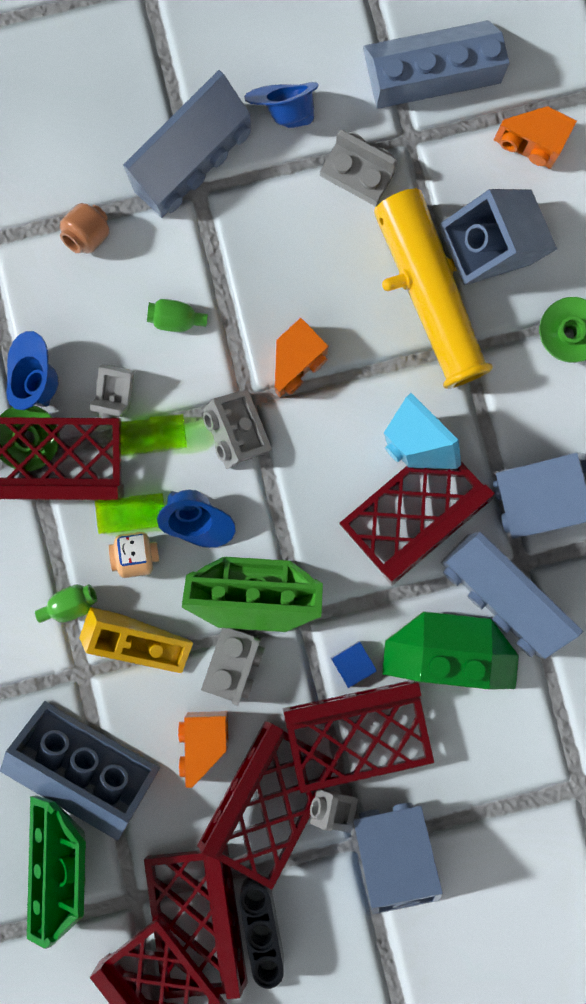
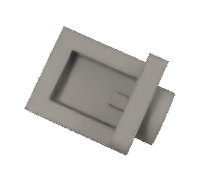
(113, 391)
(333, 811)

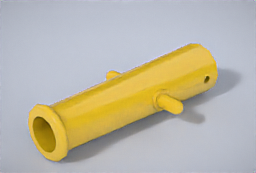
(431, 285)

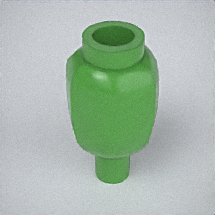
(174, 316)
(68, 604)

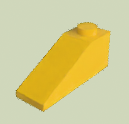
(133, 641)

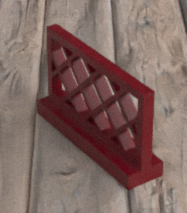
(62, 487)
(428, 538)
(352, 705)
(239, 797)
(224, 918)
(119, 985)

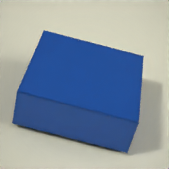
(353, 664)

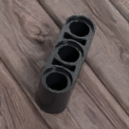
(262, 946)

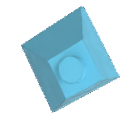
(421, 438)

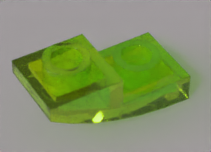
(153, 435)
(128, 513)

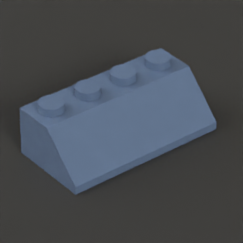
(436, 63)
(189, 145)
(510, 596)
(79, 769)

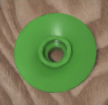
(563, 314)
(19, 449)

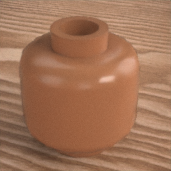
(84, 228)

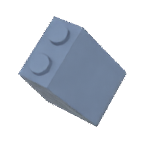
(497, 234)
(543, 495)
(397, 858)

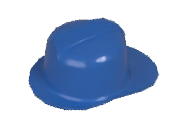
(287, 104)
(29, 374)
(195, 520)

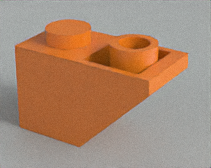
(536, 135)
(296, 354)
(205, 743)

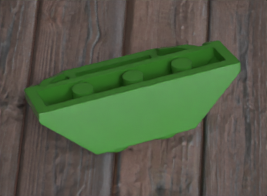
(253, 594)

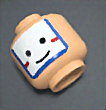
(133, 554)

